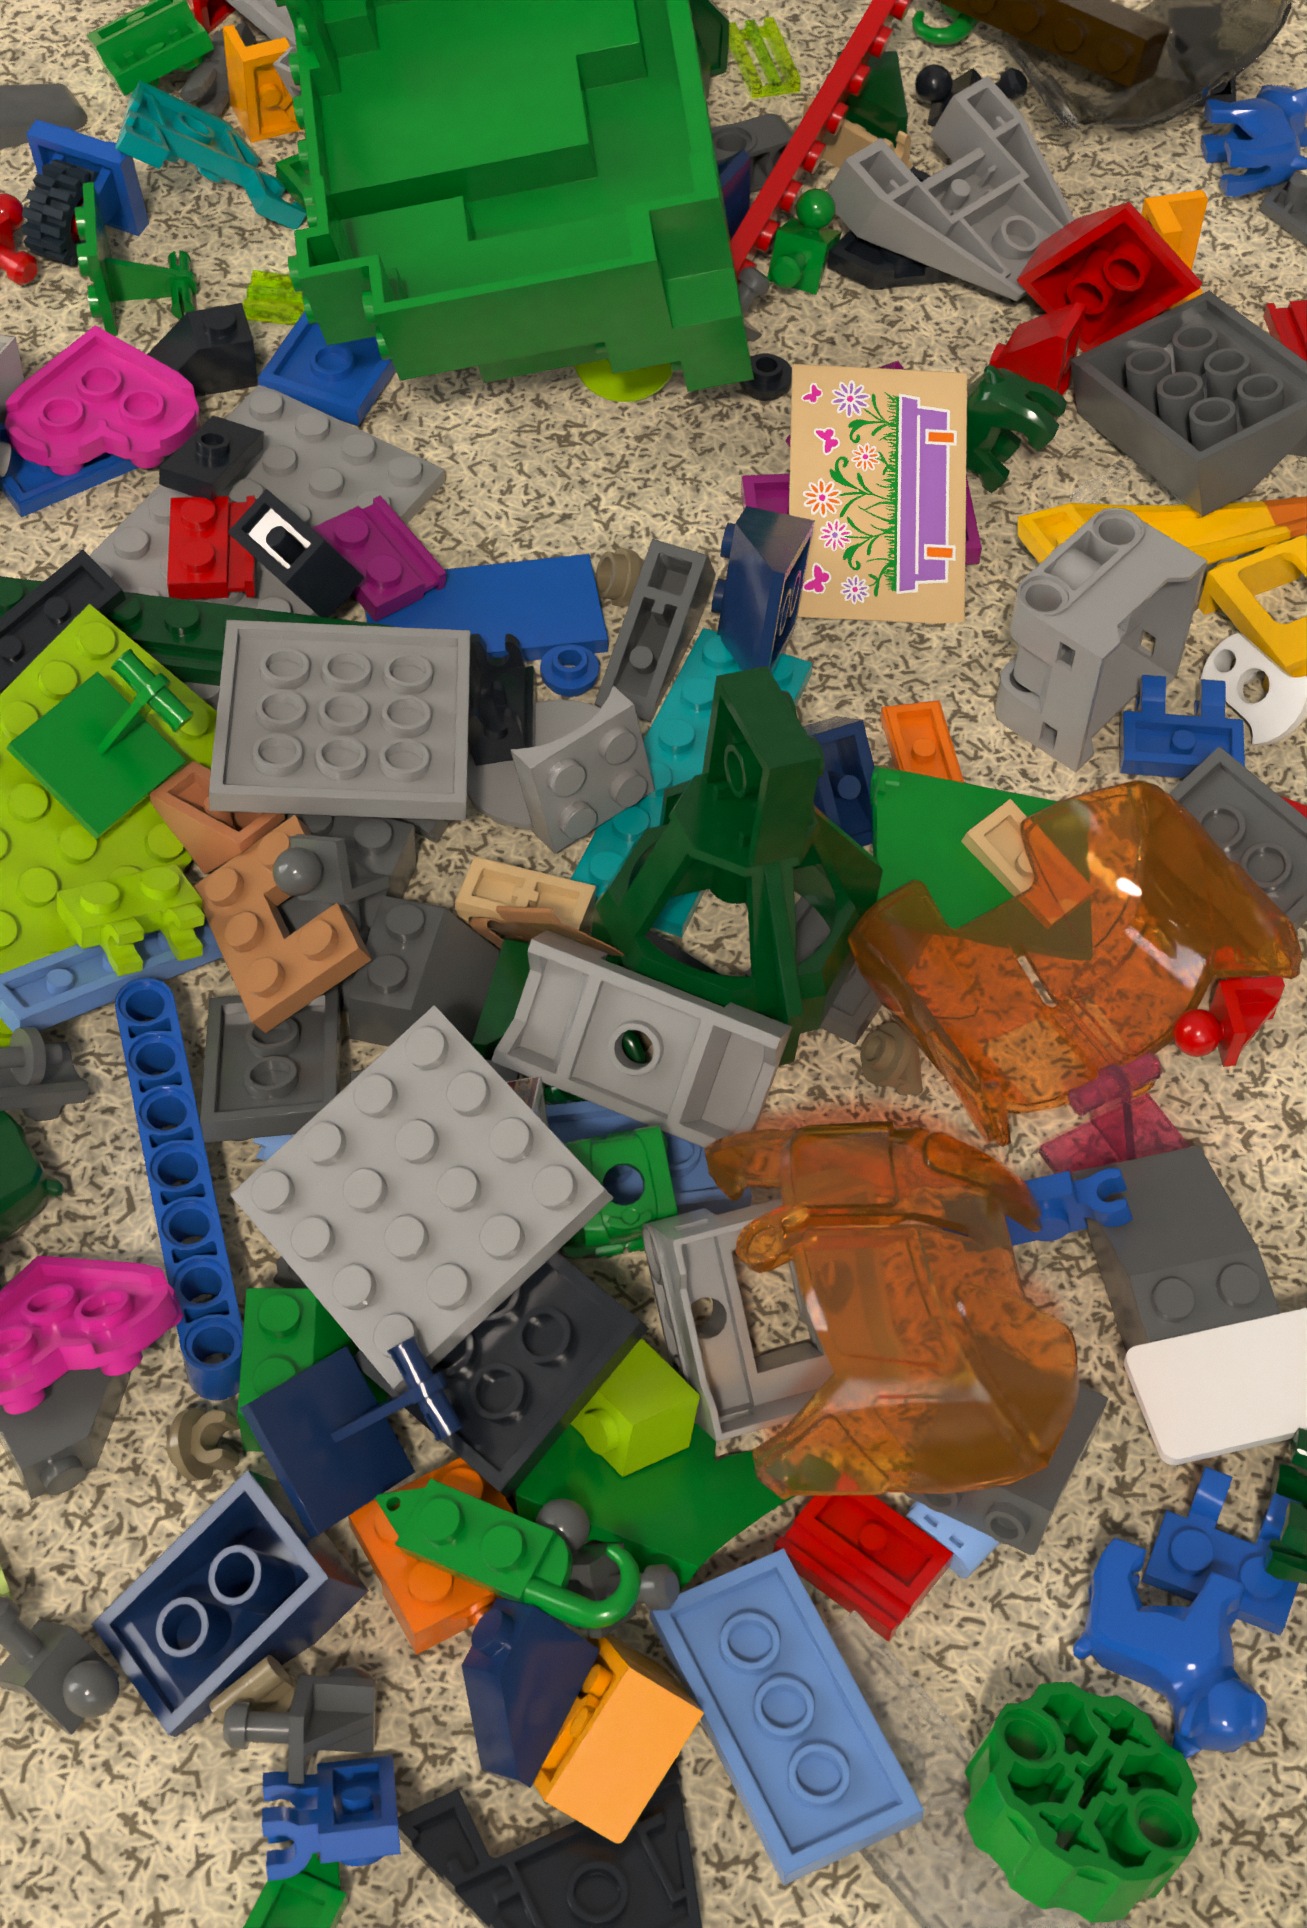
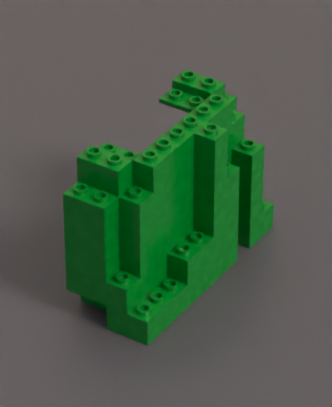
(513, 187)

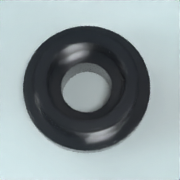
(771, 377)

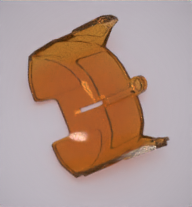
(1120, 928)
(928, 1331)

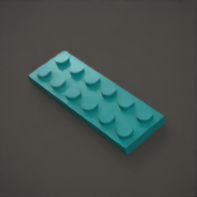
(675, 755)

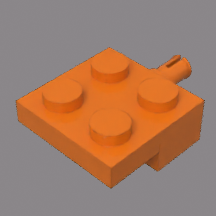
(423, 1598)

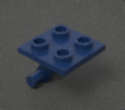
(334, 1438)

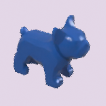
(1263, 138)
(1174, 1651)

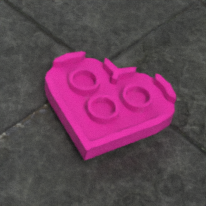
(98, 401)
(77, 1318)

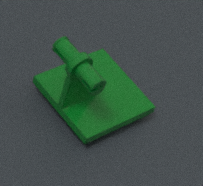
(122, 279)
(100, 749)

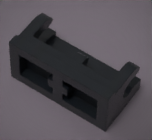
(500, 702)

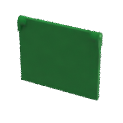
(920, 837)

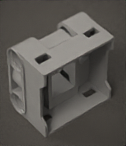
(1084, 629)
(738, 1392)

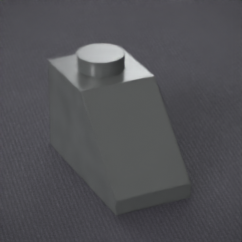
(65, 1432)

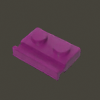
(386, 554)

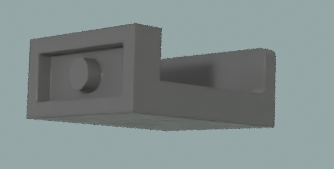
(1021, 1510)

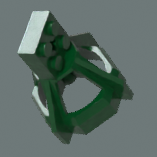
(751, 840)

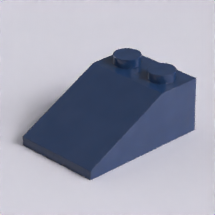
(762, 585)
(224, 1599)

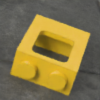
(1233, 588)

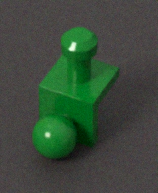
(804, 243)

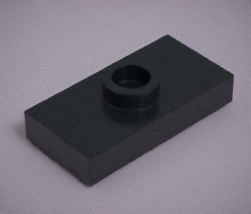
(211, 458)

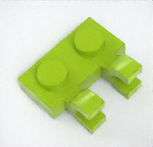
(127, 907)

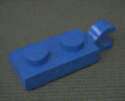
(1068, 1204)

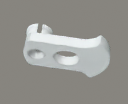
(1287, 695)

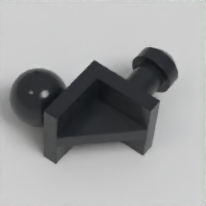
(936, 86)

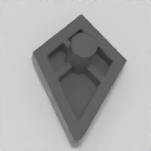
(1288, 206)

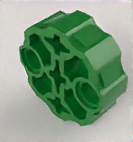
(1133, 1810)

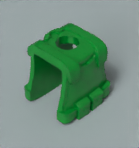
(621, 1225)

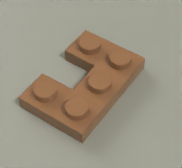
(268, 965)

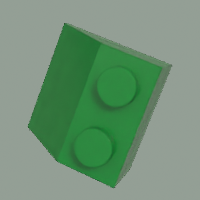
(282, 1337)

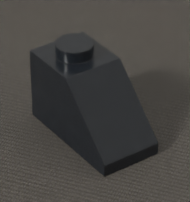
(211, 350)
(296, 554)

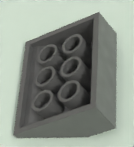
(1197, 400)

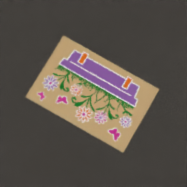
(886, 483)

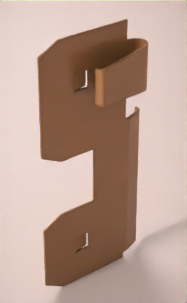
(528, 922)

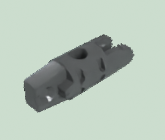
(210, 78)

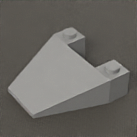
(971, 217)

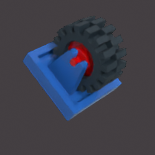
(62, 165)

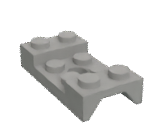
(707, 1059)

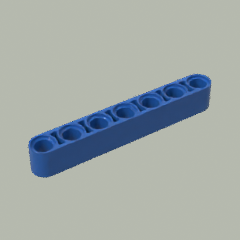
(183, 1209)

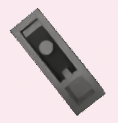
(658, 626)

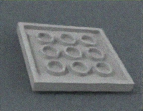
(342, 721)
(420, 1196)

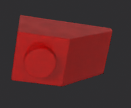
(1044, 347)

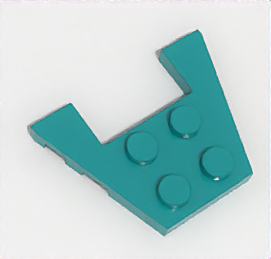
(168, 129)

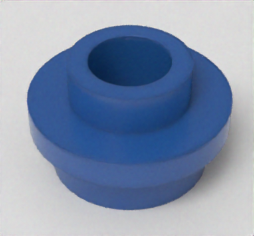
(566, 680)

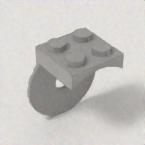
(575, 777)

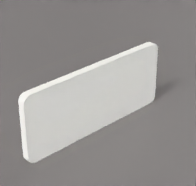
(1223, 1387)

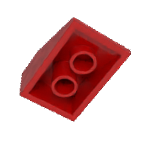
(1113, 267)

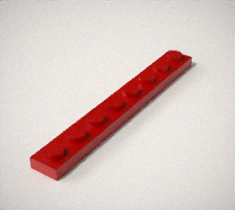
(823, 116)

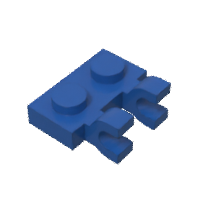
(1172, 743)
(1193, 1548)
(339, 1812)

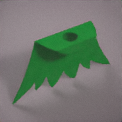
(664, 1512)

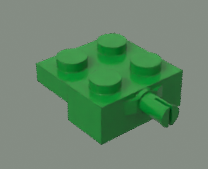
(150, 43)

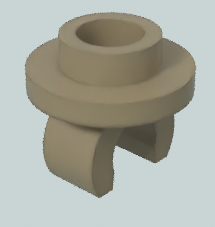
(195, 1441)

